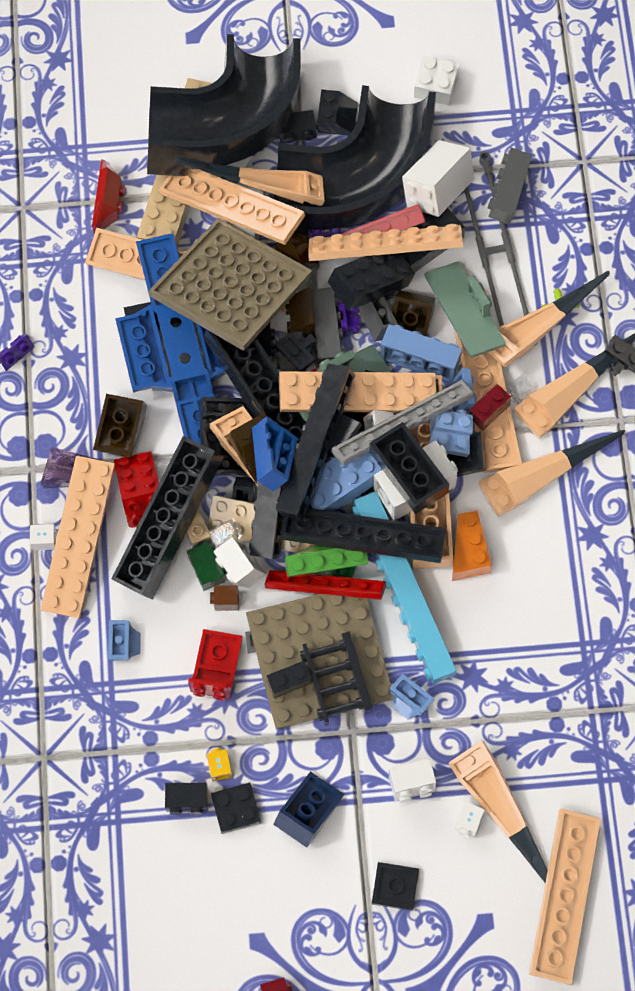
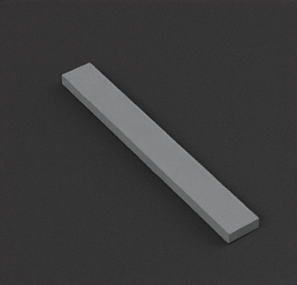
(411, 417)

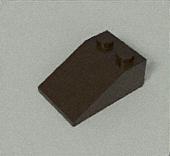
(120, 425)
(242, 442)

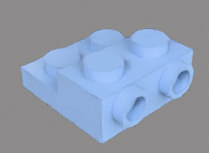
(452, 431)

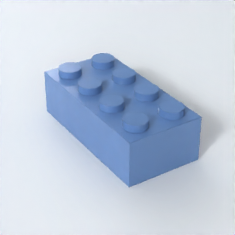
(420, 353)
(342, 484)

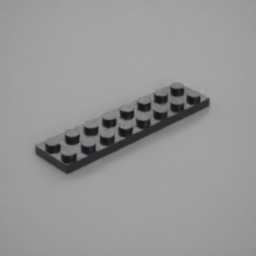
(366, 535)

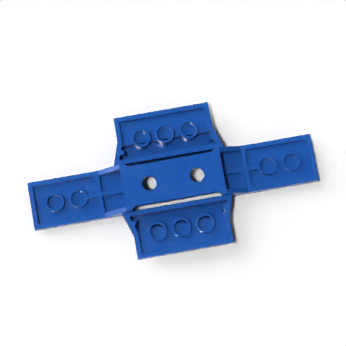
(144, 349)

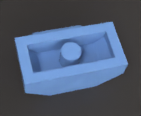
(123, 641)
(409, 698)

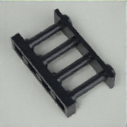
(350, 664)

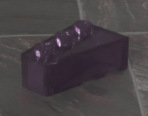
(59, 468)

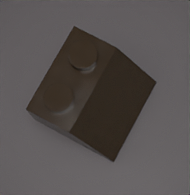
(298, 249)
(413, 311)
(301, 313)

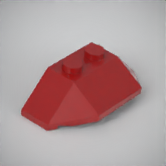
(108, 197)

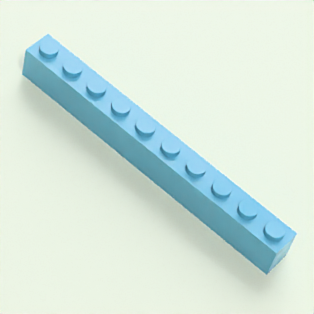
(410, 602)

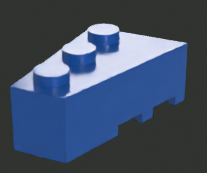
(273, 453)

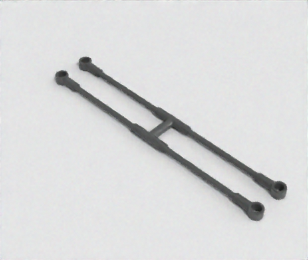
(506, 247)

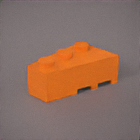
(470, 551)

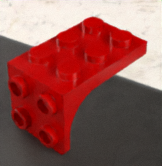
(136, 484)
(216, 665)

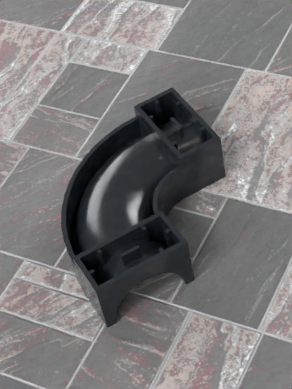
(228, 117)
(365, 168)

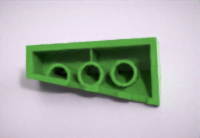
(322, 559)

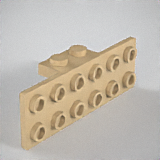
(243, 513)

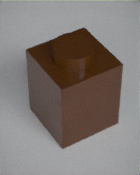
(225, 598)

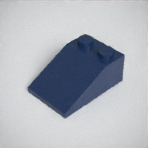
(308, 809)

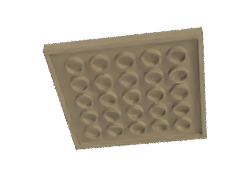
(230, 283)
(318, 622)

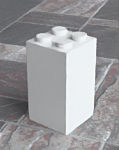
(438, 177)
(390, 495)

